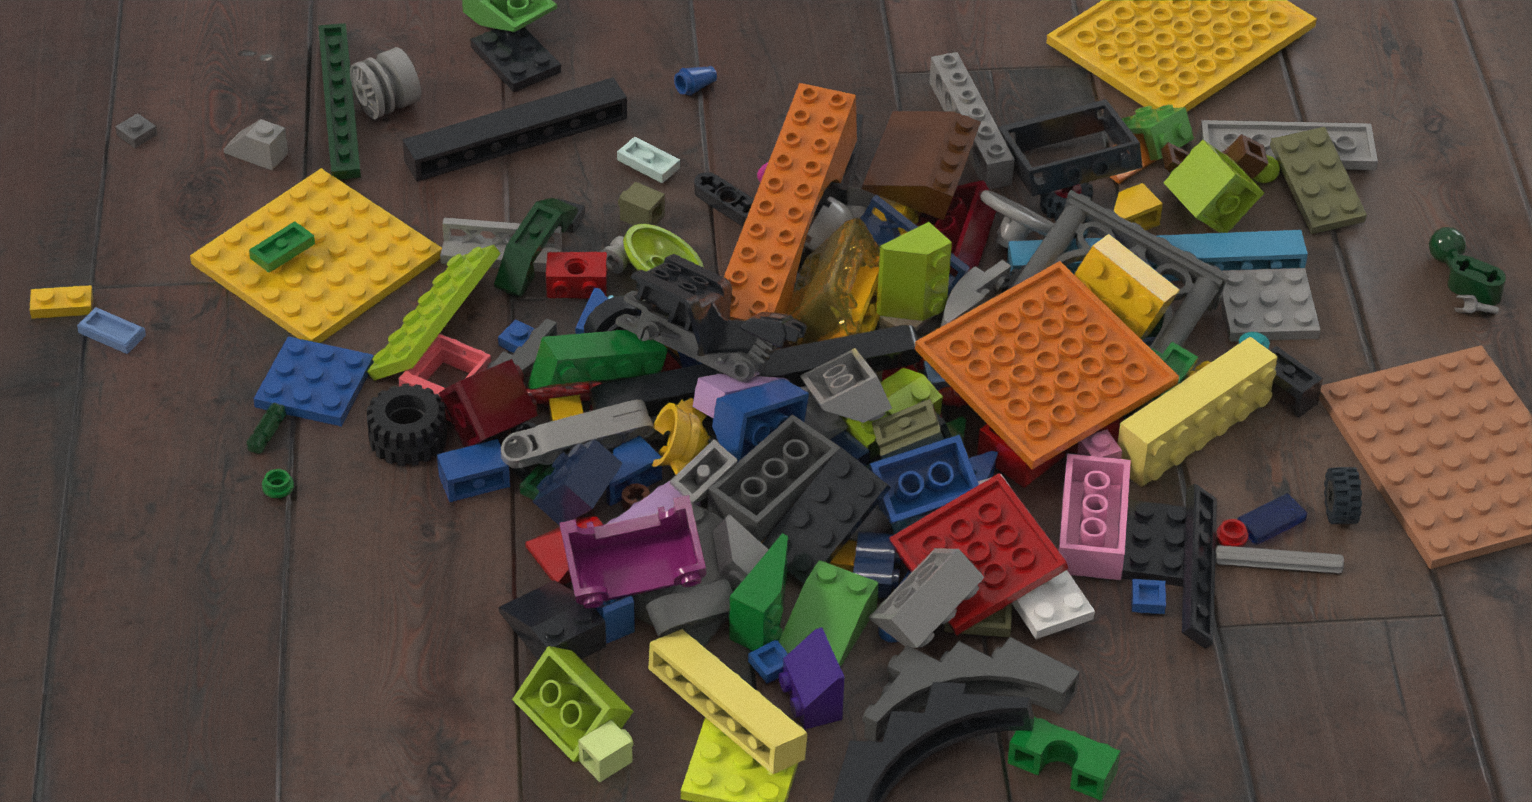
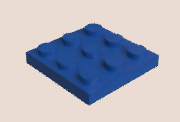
(314, 380)

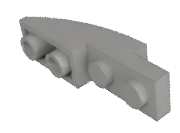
(975, 289)

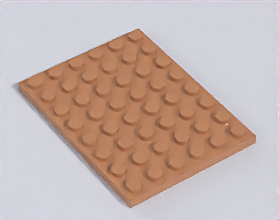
(1444, 451)

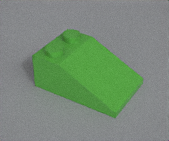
(507, 14)
(837, 603)

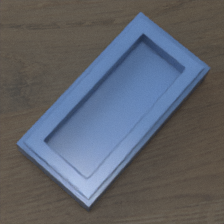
(111, 330)

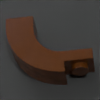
(1244, 151)

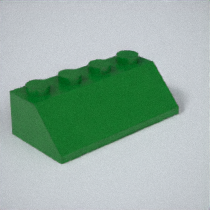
(594, 359)

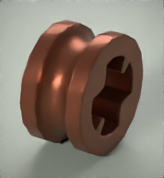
(633, 491)

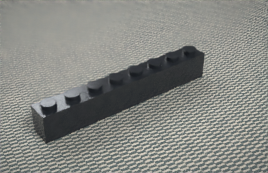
(514, 129)

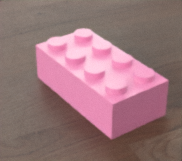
(1094, 515)

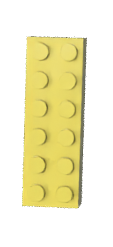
(1197, 410)

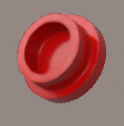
(1232, 533)

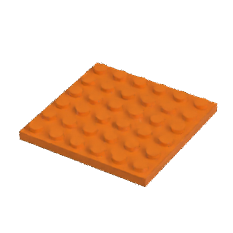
(1046, 364)

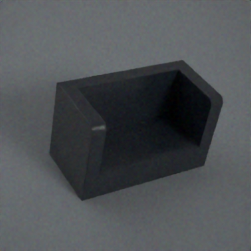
(1297, 381)

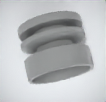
(385, 83)

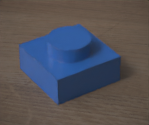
(514, 335)
(1148, 596)
(768, 660)

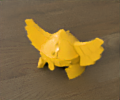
(686, 434)

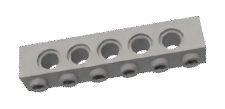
(959, 94)

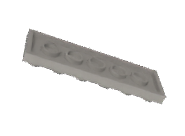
(1351, 140)

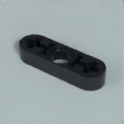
(713, 188)

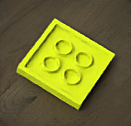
(729, 774)

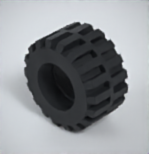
(406, 424)

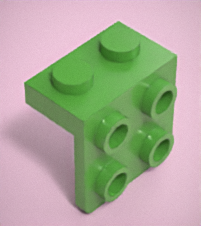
(1160, 127)

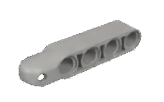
(547, 441)

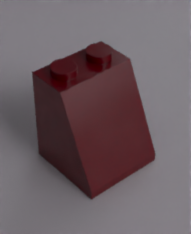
(489, 403)

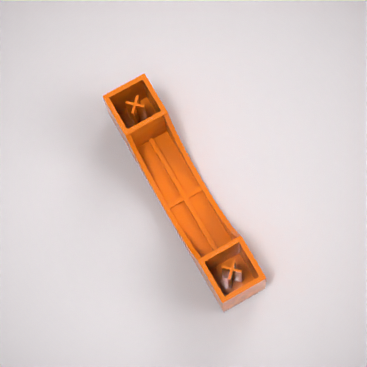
(805, 160)

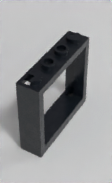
(1066, 126)

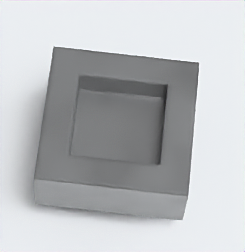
(136, 130)

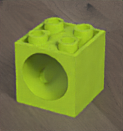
(1213, 187)

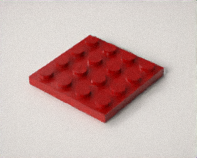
(996, 537)

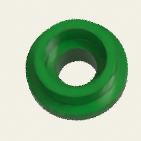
(277, 483)

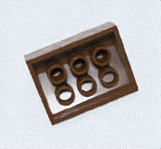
(922, 159)

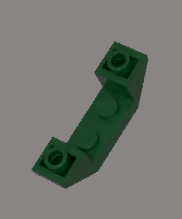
(527, 242)

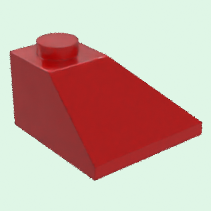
(550, 551)

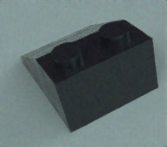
(556, 620)

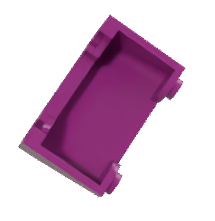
(634, 554)

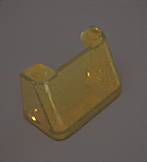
(826, 281)

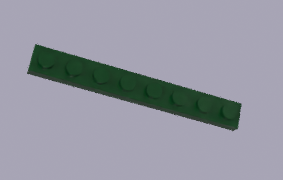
(339, 101)

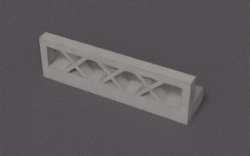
(464, 244)

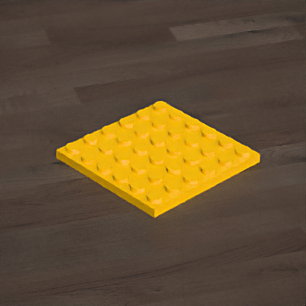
(354, 264)

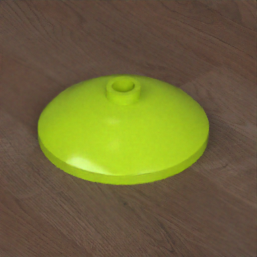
(650, 245)

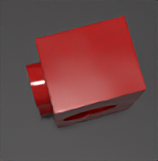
(575, 274)

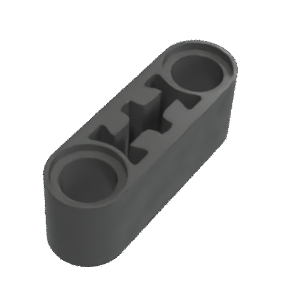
(691, 608)

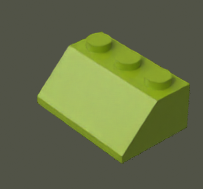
(914, 274)
(903, 390)
(568, 700)

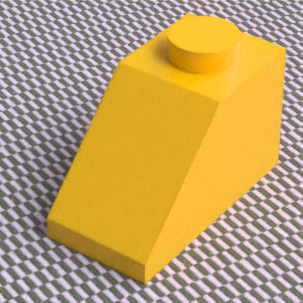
(1139, 206)

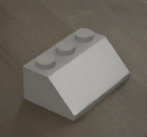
(848, 388)
(928, 597)

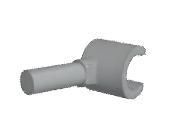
(1471, 305)

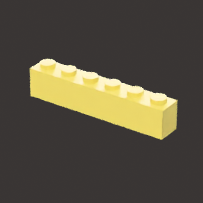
(728, 701)

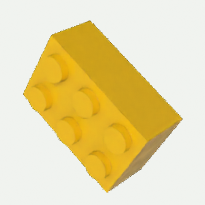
(1126, 285)

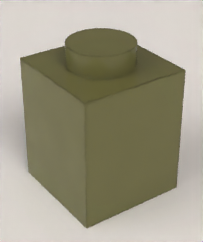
(641, 205)

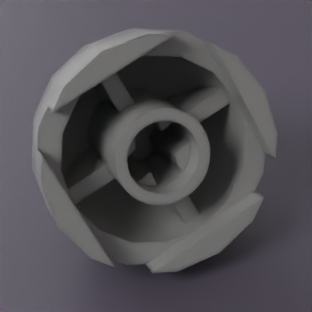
(827, 222)

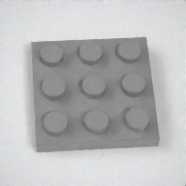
(1269, 303)

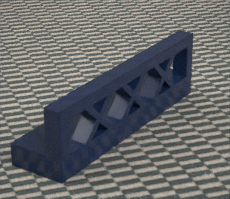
(888, 230)

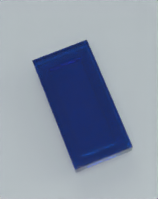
(1273, 518)

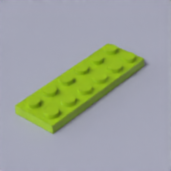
(433, 312)

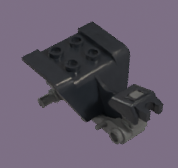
(691, 314)

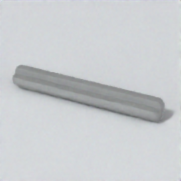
(1279, 559)

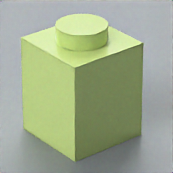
(606, 750)

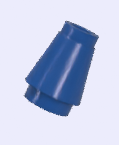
(694, 79)

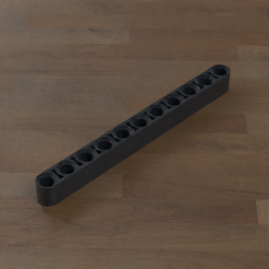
(879, 348)

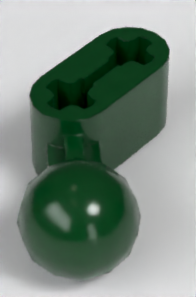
(1466, 273)

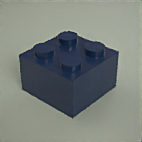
(576, 481)

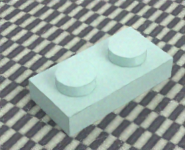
(648, 159)

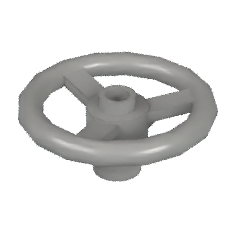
(1017, 221)

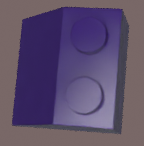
(813, 681)

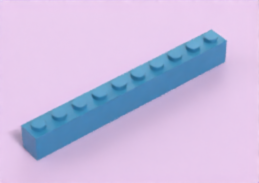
(1224, 250)

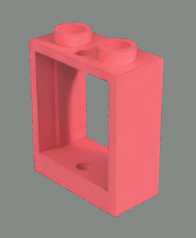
(445, 351)

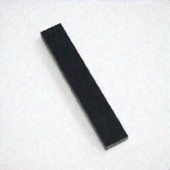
(1199, 566)

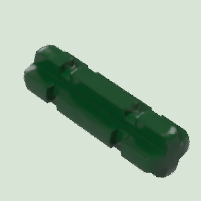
(266, 428)

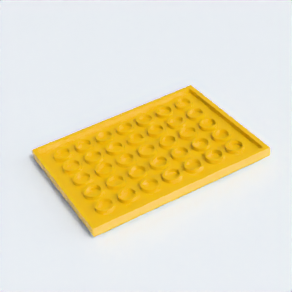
(1178, 47)

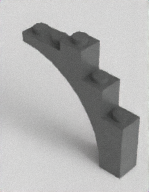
(1008, 672)

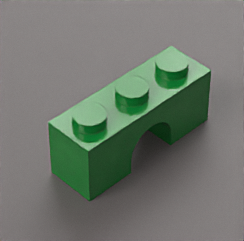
(1092, 762)

